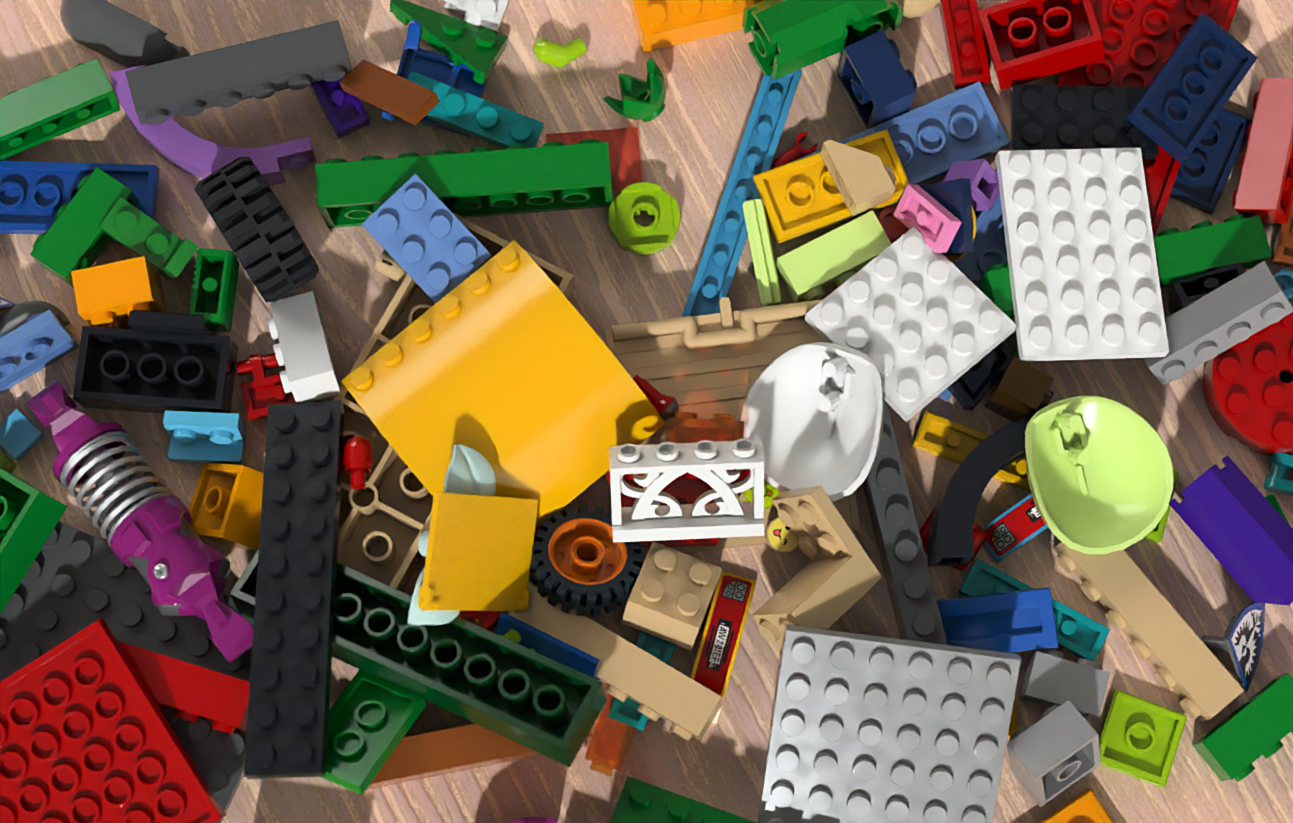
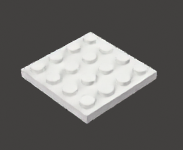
(913, 321)

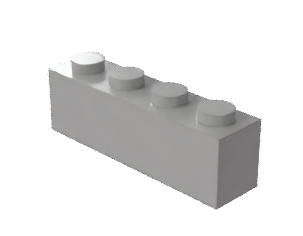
(1220, 322)

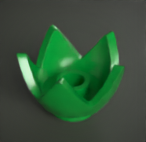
(640, 98)

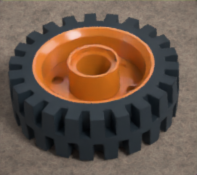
(577, 583)

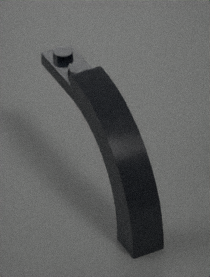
(954, 514)

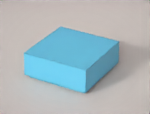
(18, 435)

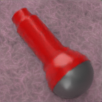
(664, 404)

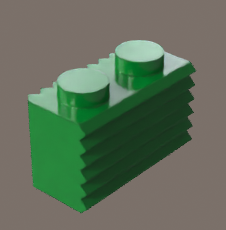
(215, 287)

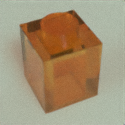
(609, 745)

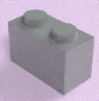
(1054, 680)

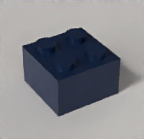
(876, 79)

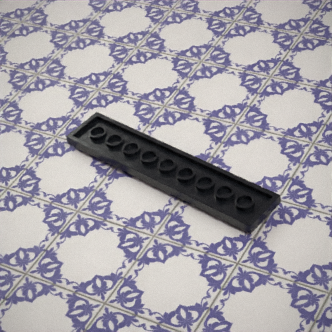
(295, 592)

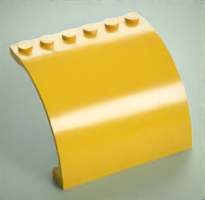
(511, 376)

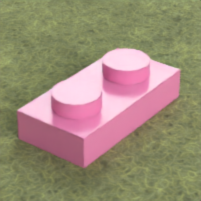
(928, 216)

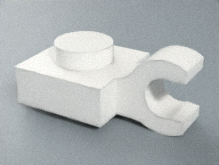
(481, 13)

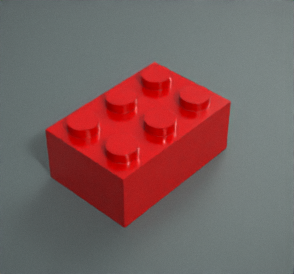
(1040, 38)

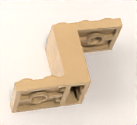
(832, 579)

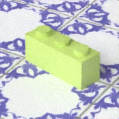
(831, 258)

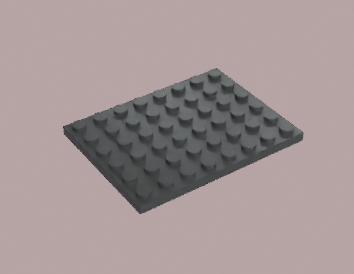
(82, 581)

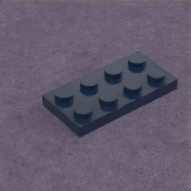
(1191, 88)

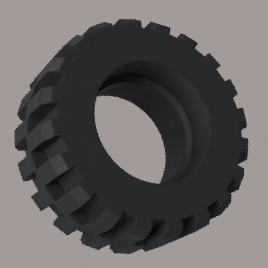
(257, 229)

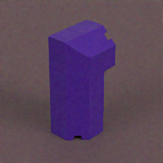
(1241, 532)

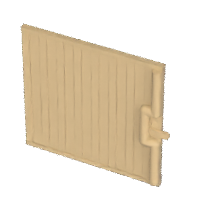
(711, 368)

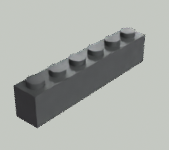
(238, 73)

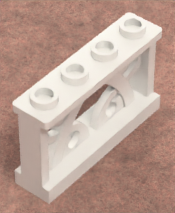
(689, 521)

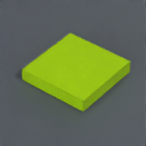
(1140, 738)

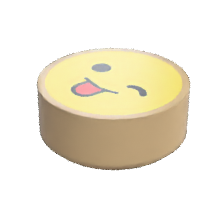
(780, 537)

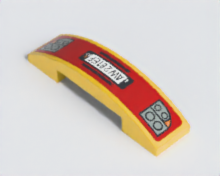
(723, 633)

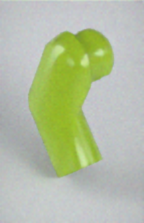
(557, 54)

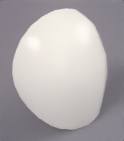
(817, 418)

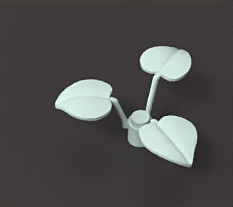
(466, 474)

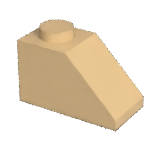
(858, 176)

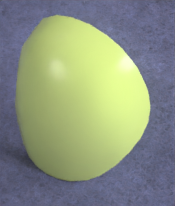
(1097, 473)

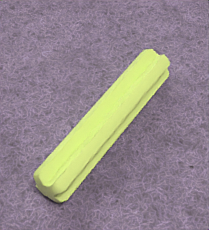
(762, 252)

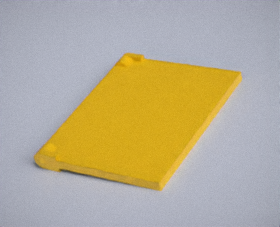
(478, 553)

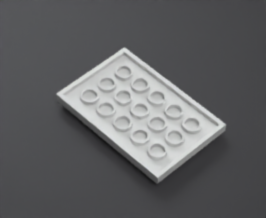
(1081, 254)

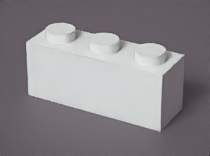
(302, 348)

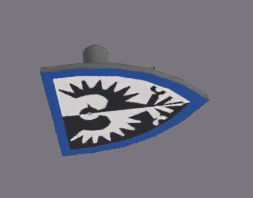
(1242, 641)

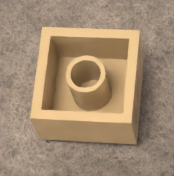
(671, 595)

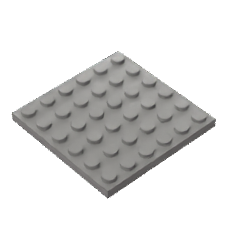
(886, 730)

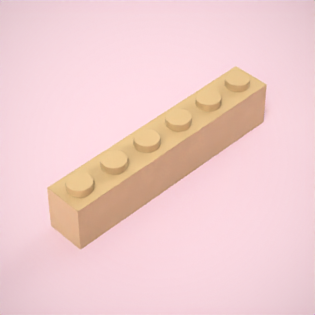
(1154, 629)
(629, 669)

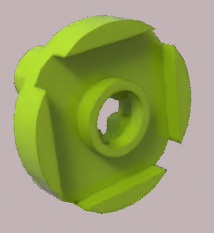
(658, 204)

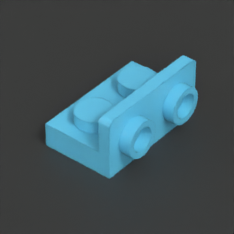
(205, 437)

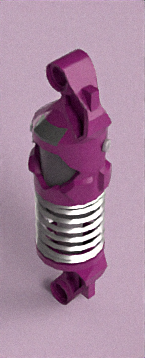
(144, 522)

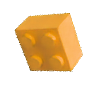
(114, 289)

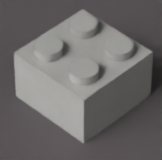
(1054, 752)

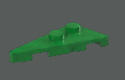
(457, 39)

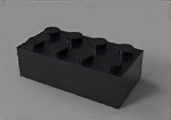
(154, 371)

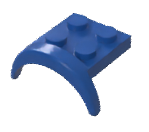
(435, 67)

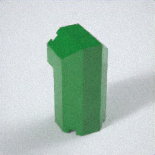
(806, 31)

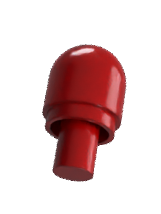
(358, 460)

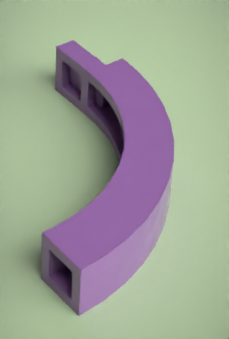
(205, 157)

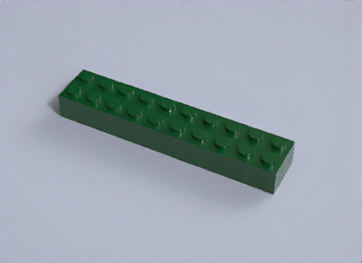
(456, 666)

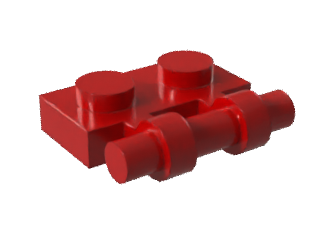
(263, 389)

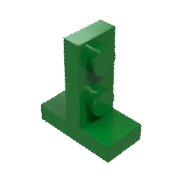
(148, 239)

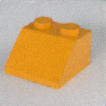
(228, 505)

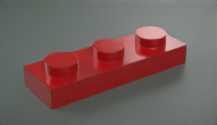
(964, 42)

